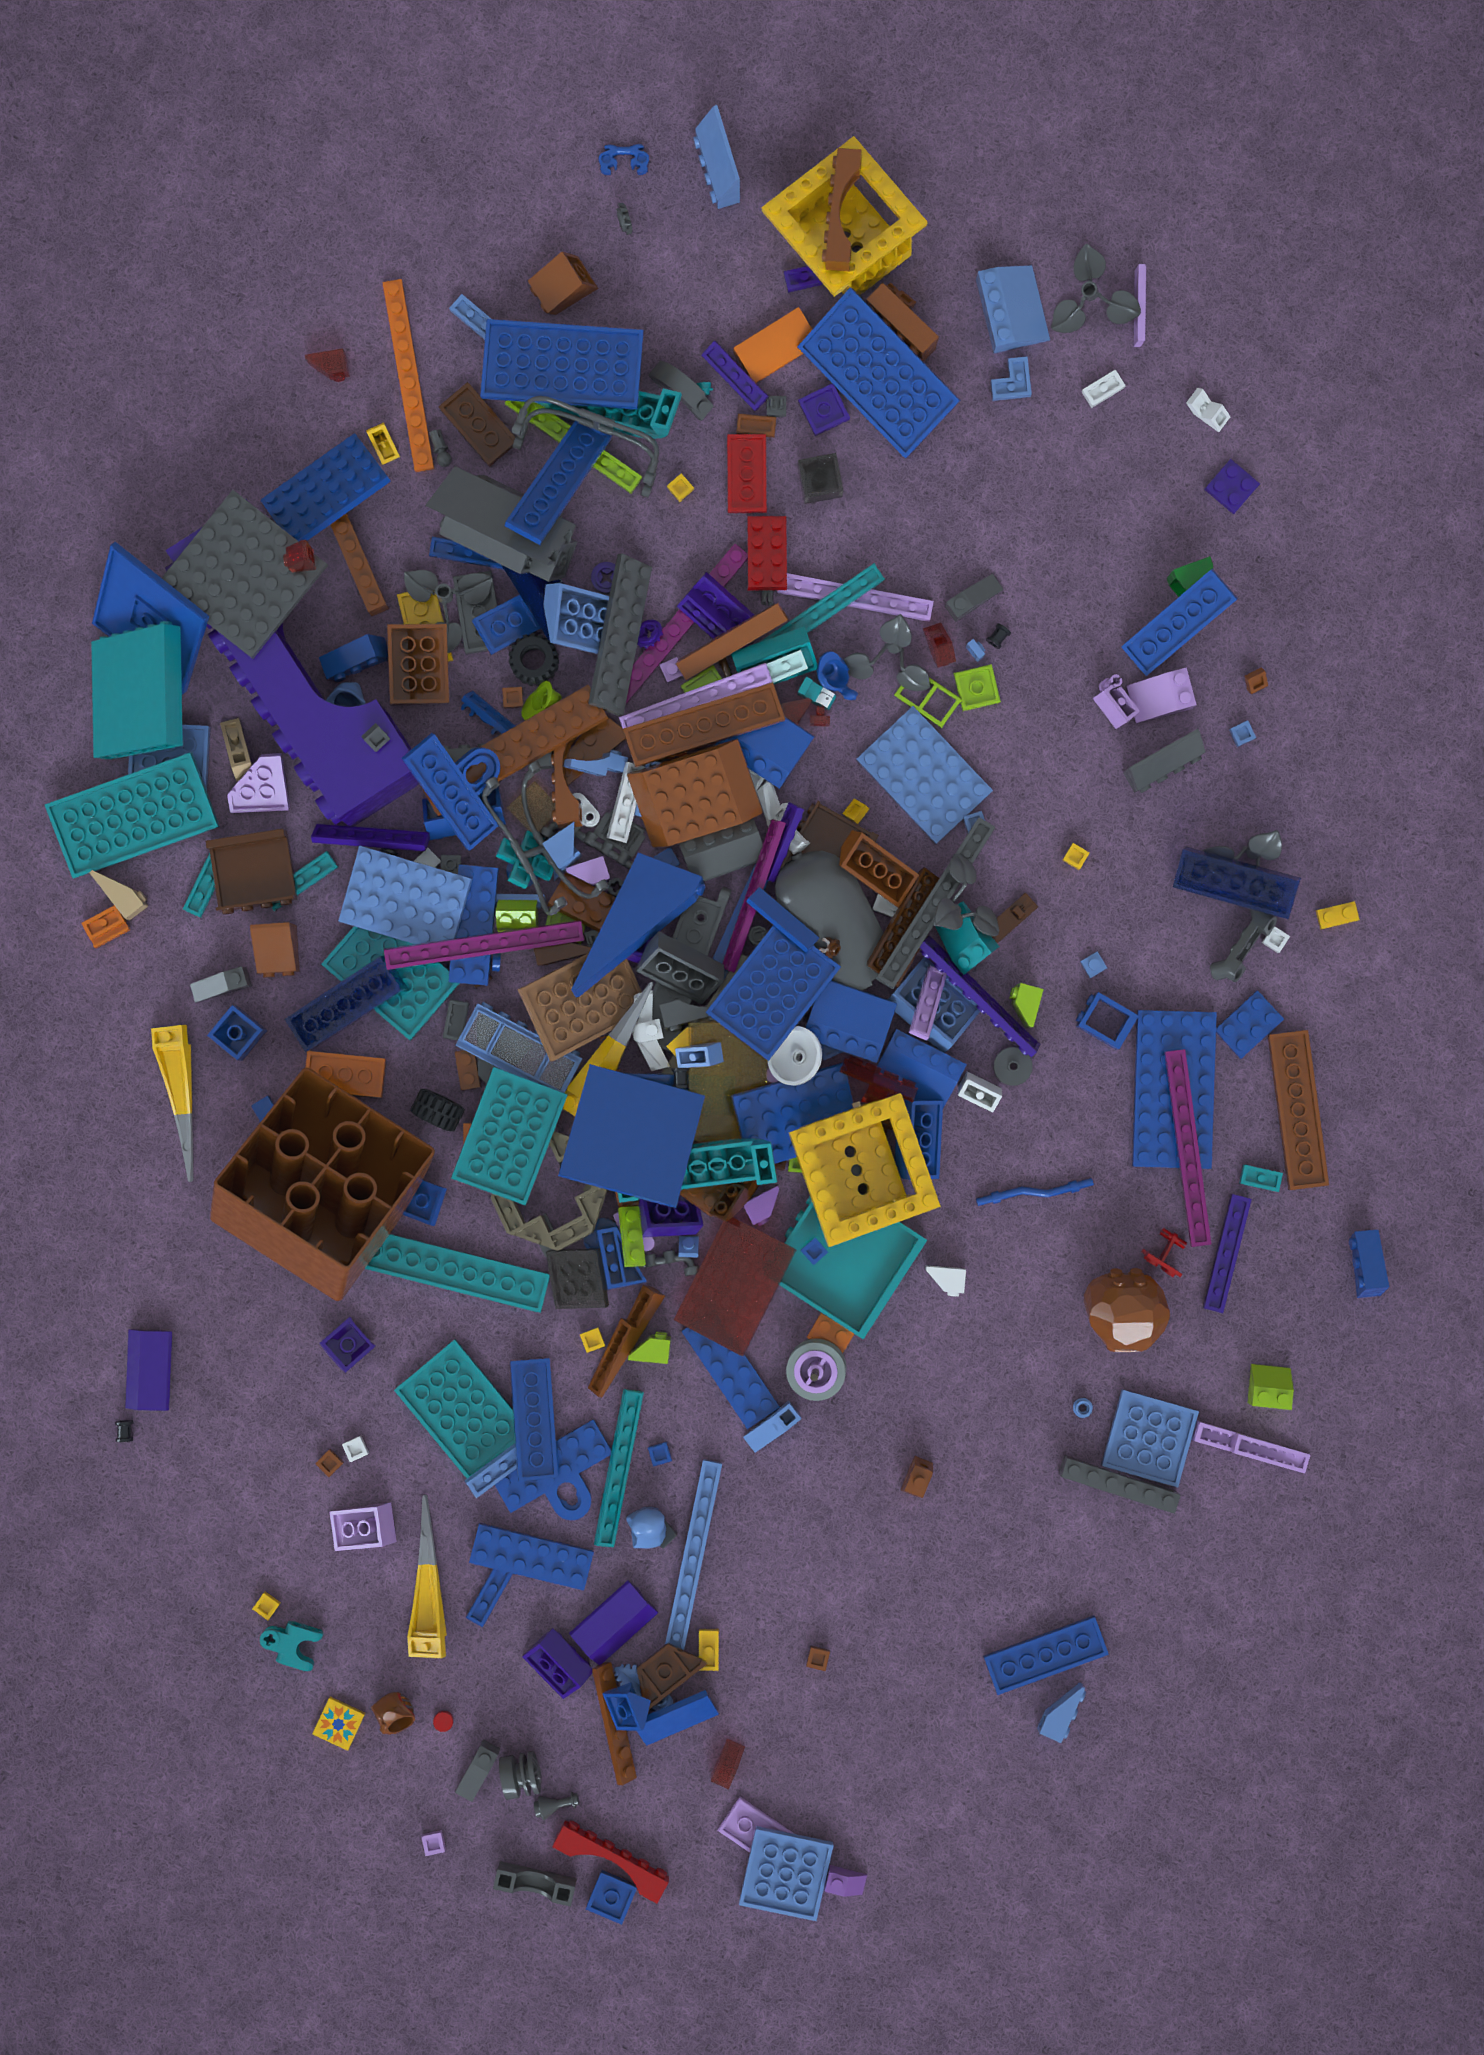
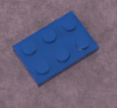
(505, 624)
(1248, 1024)

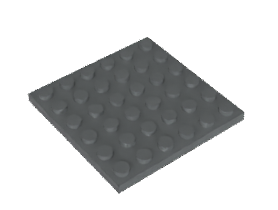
(240, 575)

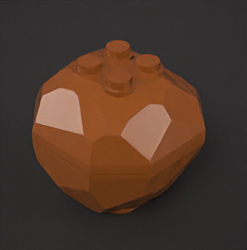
(1126, 1310)

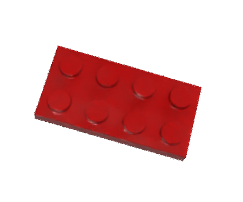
(746, 473)
(767, 553)

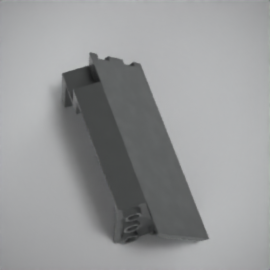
(476, 519)

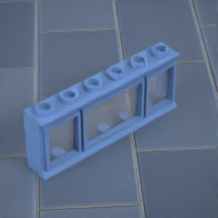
(515, 1048)

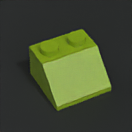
(516, 914)
(1026, 1002)
(653, 1349)
(1270, 1387)

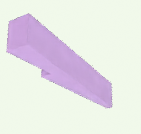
(1250, 1447)

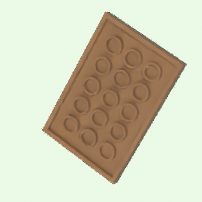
(571, 1021)

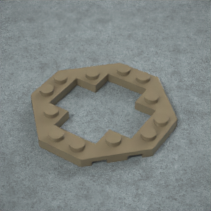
(537, 1229)

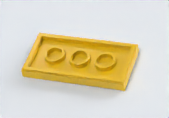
(420, 612)

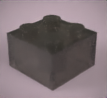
(820, 478)

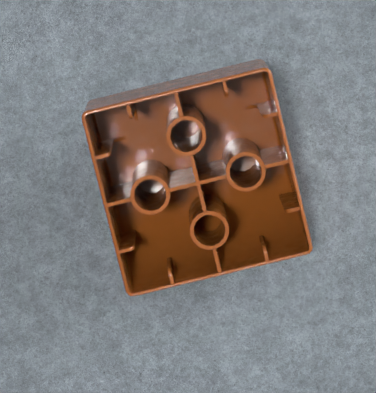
(320, 1183)

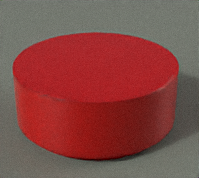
(443, 1721)

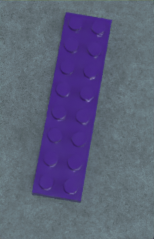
(984, 1001)

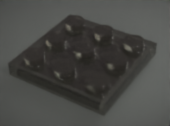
(577, 1278)

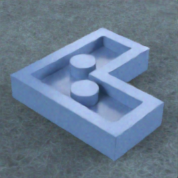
(1016, 385)

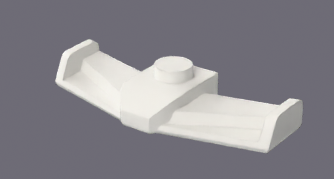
(773, 810)
(646, 1035)

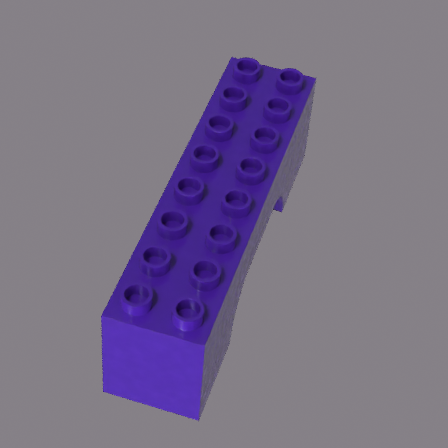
(321, 734)

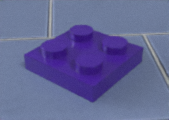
(824, 409)
(1232, 486)

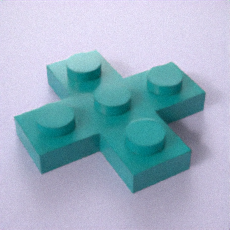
(518, 874)

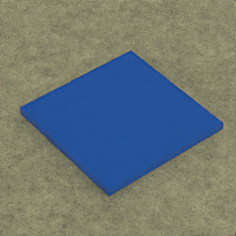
(138, 597)
(632, 1136)

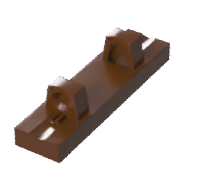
(1007, 921)

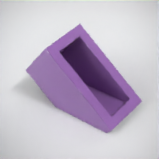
(761, 1206)
(844, 1881)

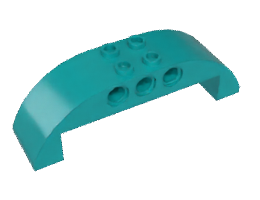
(653, 415)
(727, 1163)

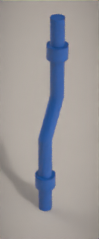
(1072, 1186)

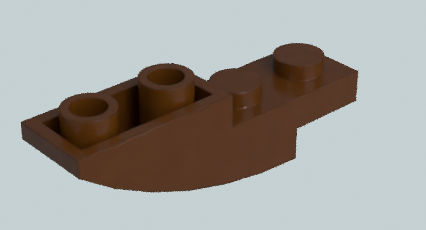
(733, 1199)

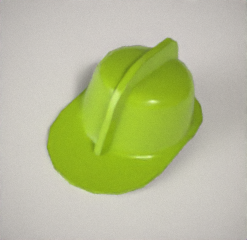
(540, 699)

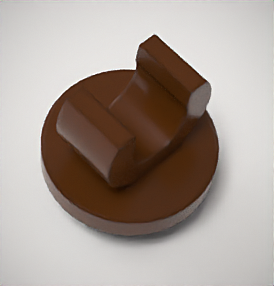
(833, 947)

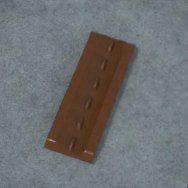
(901, 921)

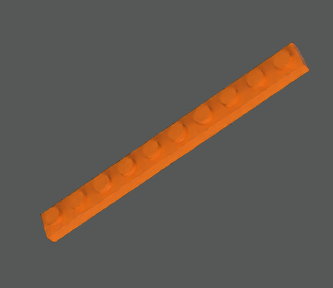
(408, 375)

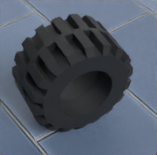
(533, 643)
(437, 1110)

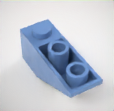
(773, 1426)
(1058, 1716)

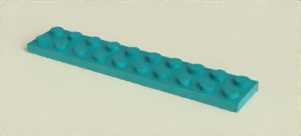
(461, 1272)

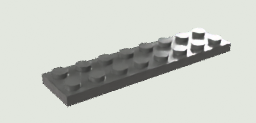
(620, 635)

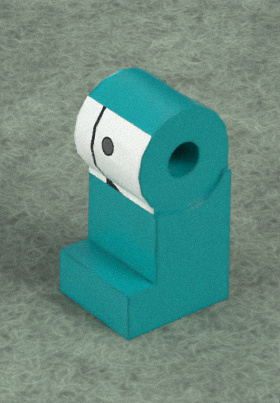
(818, 694)

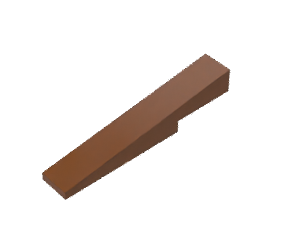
(731, 641)
(625, 1338)

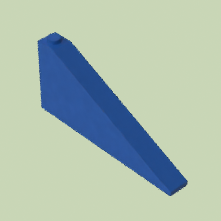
(645, 904)

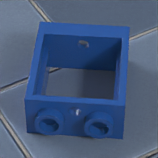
(1124, 1030)

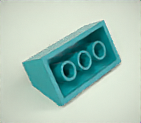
(774, 649)

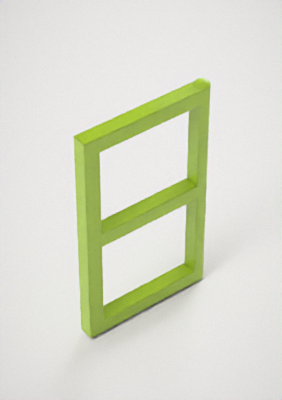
(920, 708)

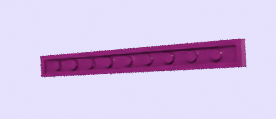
(680, 624)
(483, 944)
(1187, 1148)

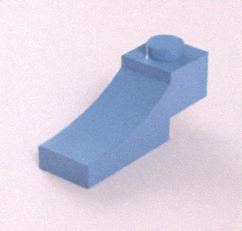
(608, 762)

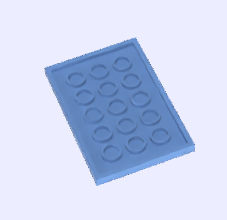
(924, 775)
(404, 898)

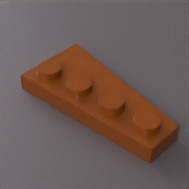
(593, 744)

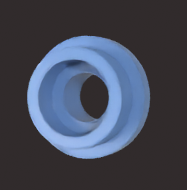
(1082, 1414)

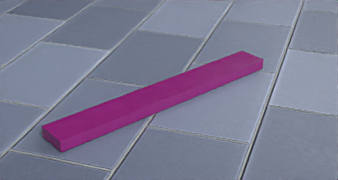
(758, 880)

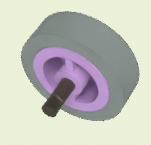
(816, 1369)

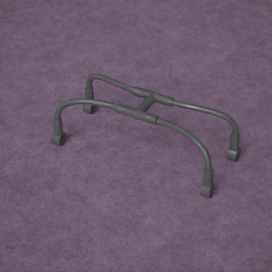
(592, 421)
(523, 856)

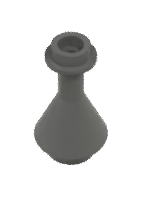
(547, 1806)

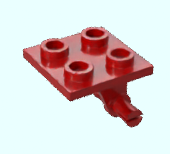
(1173, 1239)

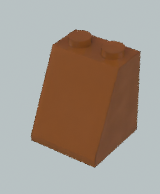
(562, 283)
(275, 948)

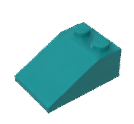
(967, 944)

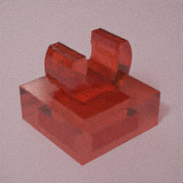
(819, 719)

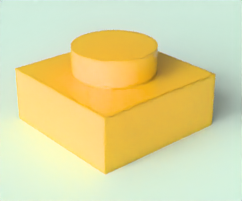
(680, 487)
(855, 811)
(1075, 856)
(592, 1339)
(266, 1605)

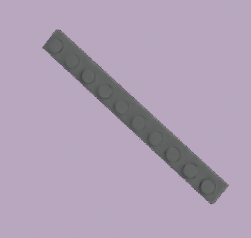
(924, 919)

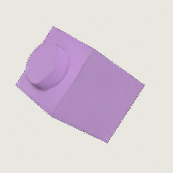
(590, 871)

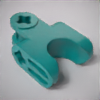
(287, 1643)

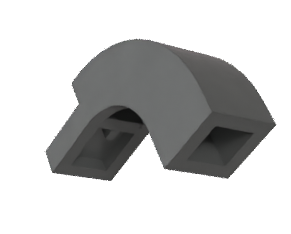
(673, 379)

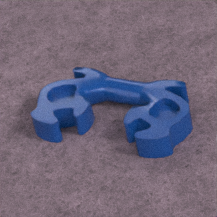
(607, 158)

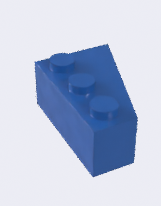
(354, 657)
(613, 1263)
(1368, 1263)

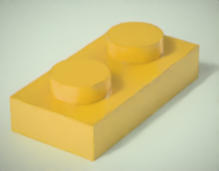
(1337, 915)
(709, 1648)

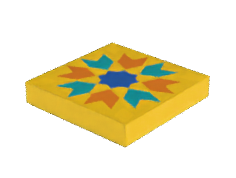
(338, 1723)

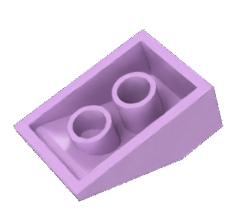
(1162, 695)
(363, 1527)

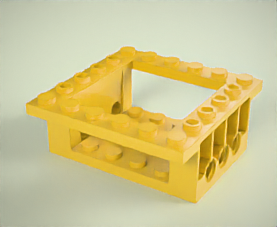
(801, 219)
(834, 1188)

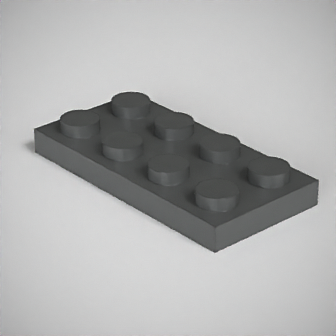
(467, 612)

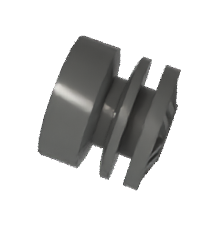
(520, 1775)

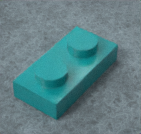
(1260, 1178)

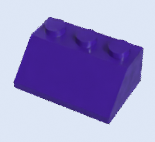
(668, 1221)
(558, 1663)

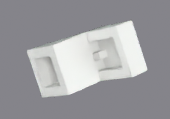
(1209, 412)

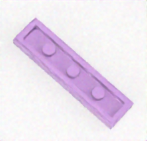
(1140, 295)
(927, 1003)

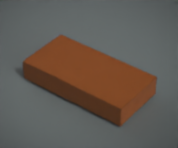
(756, 425)

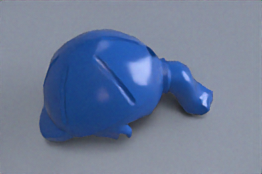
(834, 675)

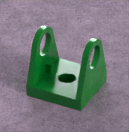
(1185, 576)

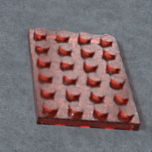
(735, 1285)

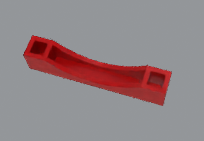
(575, 1841)

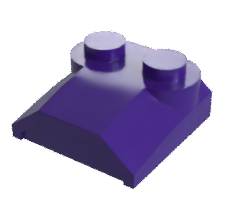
(346, 1345)

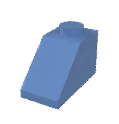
(699, 1055)

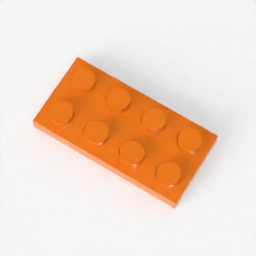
(351, 1073)

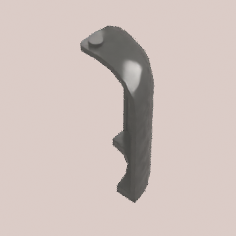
(834, 907)

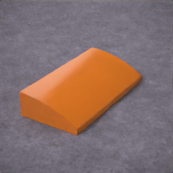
(773, 345)

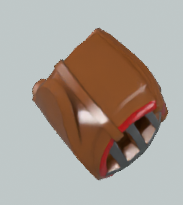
(393, 1713)

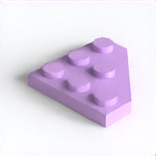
(261, 787)

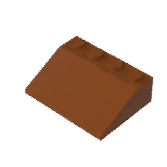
(418, 664)

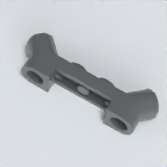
(1232, 966)

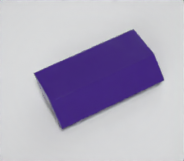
(713, 607)
(148, 1370)
(613, 1623)

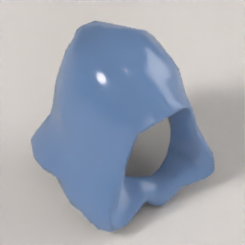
(347, 695)
(647, 1527)

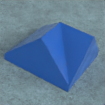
(627, 1708)

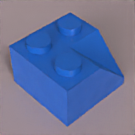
(237, 1033)

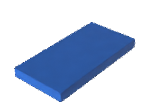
(678, 1717)

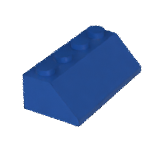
(438, 826)
(927, 1124)

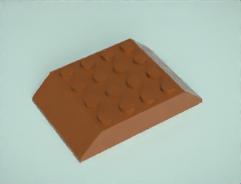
(695, 794)

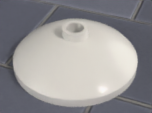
(785, 1062)

